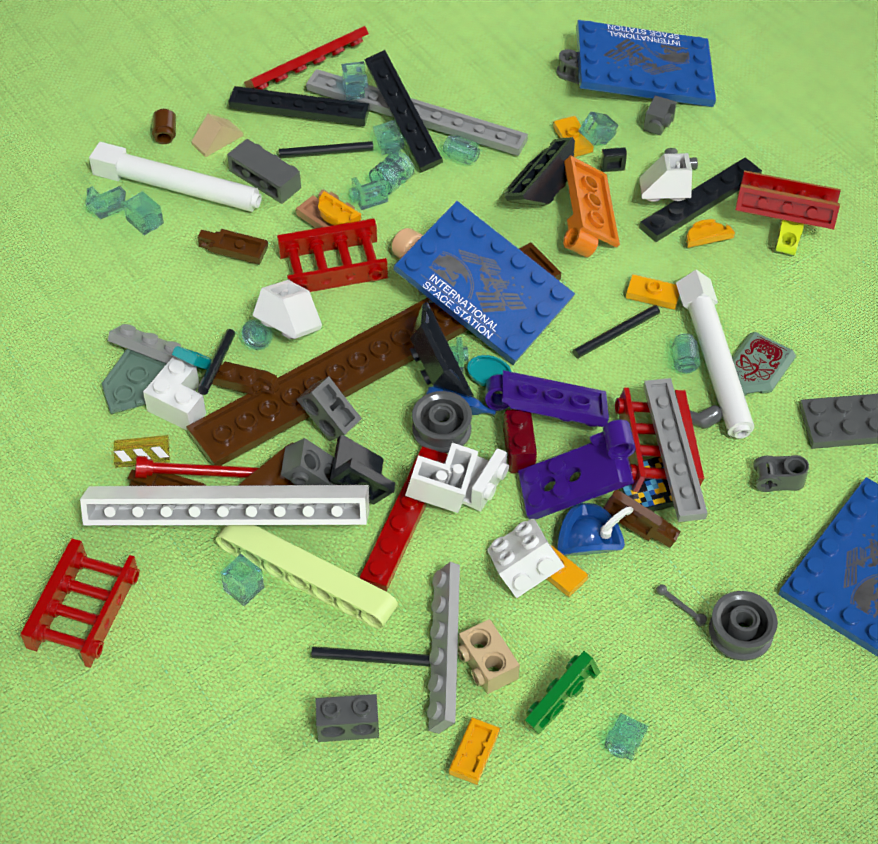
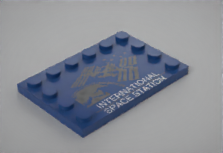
(644, 63)
(484, 282)
(841, 572)

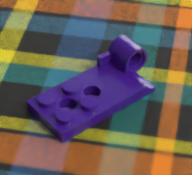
(547, 398)
(602, 467)

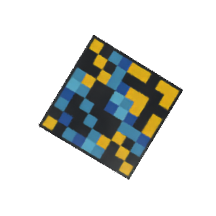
(653, 492)

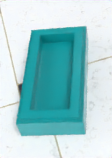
(192, 357)

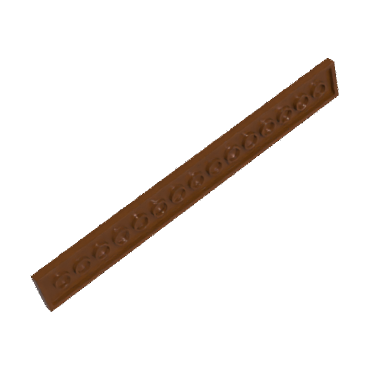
(349, 365)

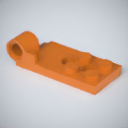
(591, 207)

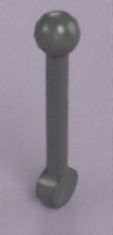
(700, 619)

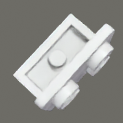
(485, 479)
(524, 557)

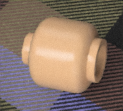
(404, 241)

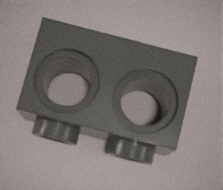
(329, 408)
(307, 464)
(347, 718)

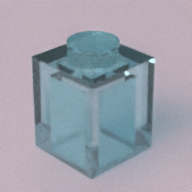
(143, 213)
(242, 579)

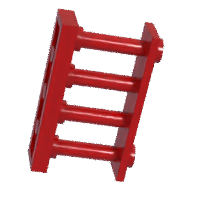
(789, 200)
(332, 238)
(625, 408)
(62, 582)

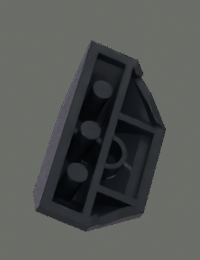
(542, 175)
(436, 355)

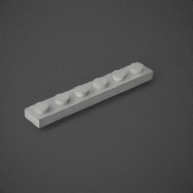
(675, 450)
(444, 648)

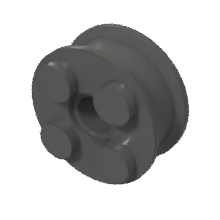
(441, 407)
(738, 641)

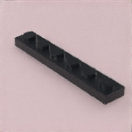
(299, 106)
(403, 111)
(702, 199)

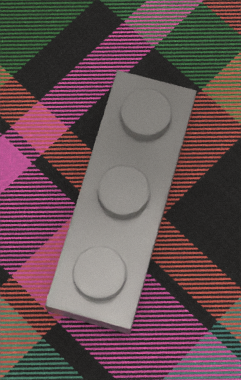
(143, 343)

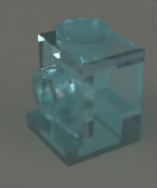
(354, 80)
(604, 130)

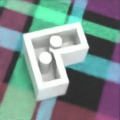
(174, 394)
(443, 483)

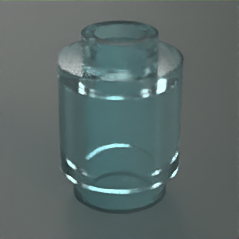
(461, 149)
(685, 353)

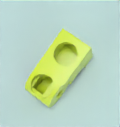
(789, 237)

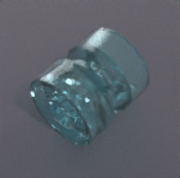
(394, 169)

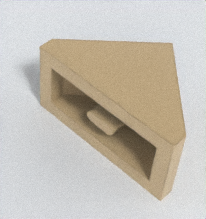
(215, 134)

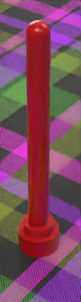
(146, 467)

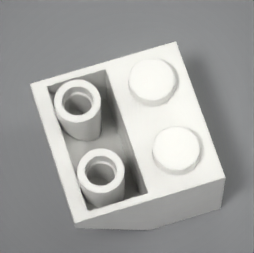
(667, 178)
(287, 309)

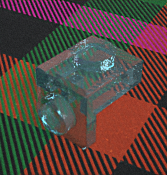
(388, 137)
(107, 202)

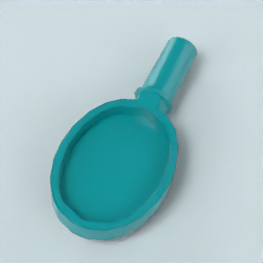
(484, 366)

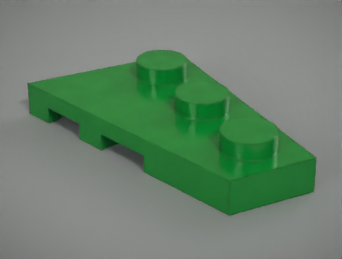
(569, 685)

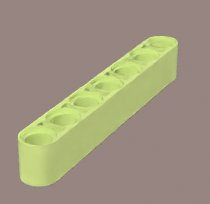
(309, 574)

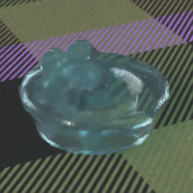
(256, 334)

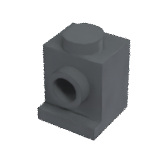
(659, 115)

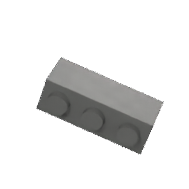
(264, 171)

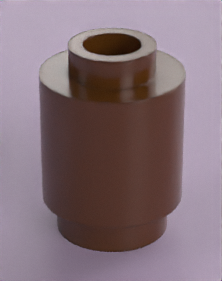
(164, 126)

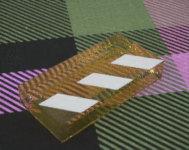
(154, 447)

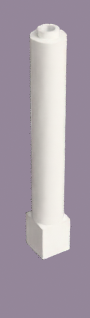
(114, 162)
(700, 300)

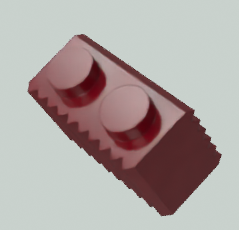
(519, 440)

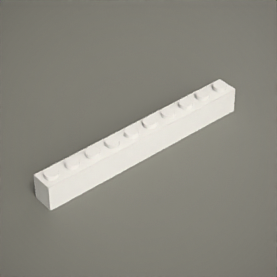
(226, 505)

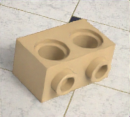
(492, 655)

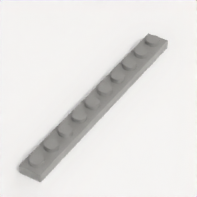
(431, 115)

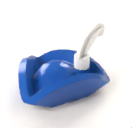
(591, 530)

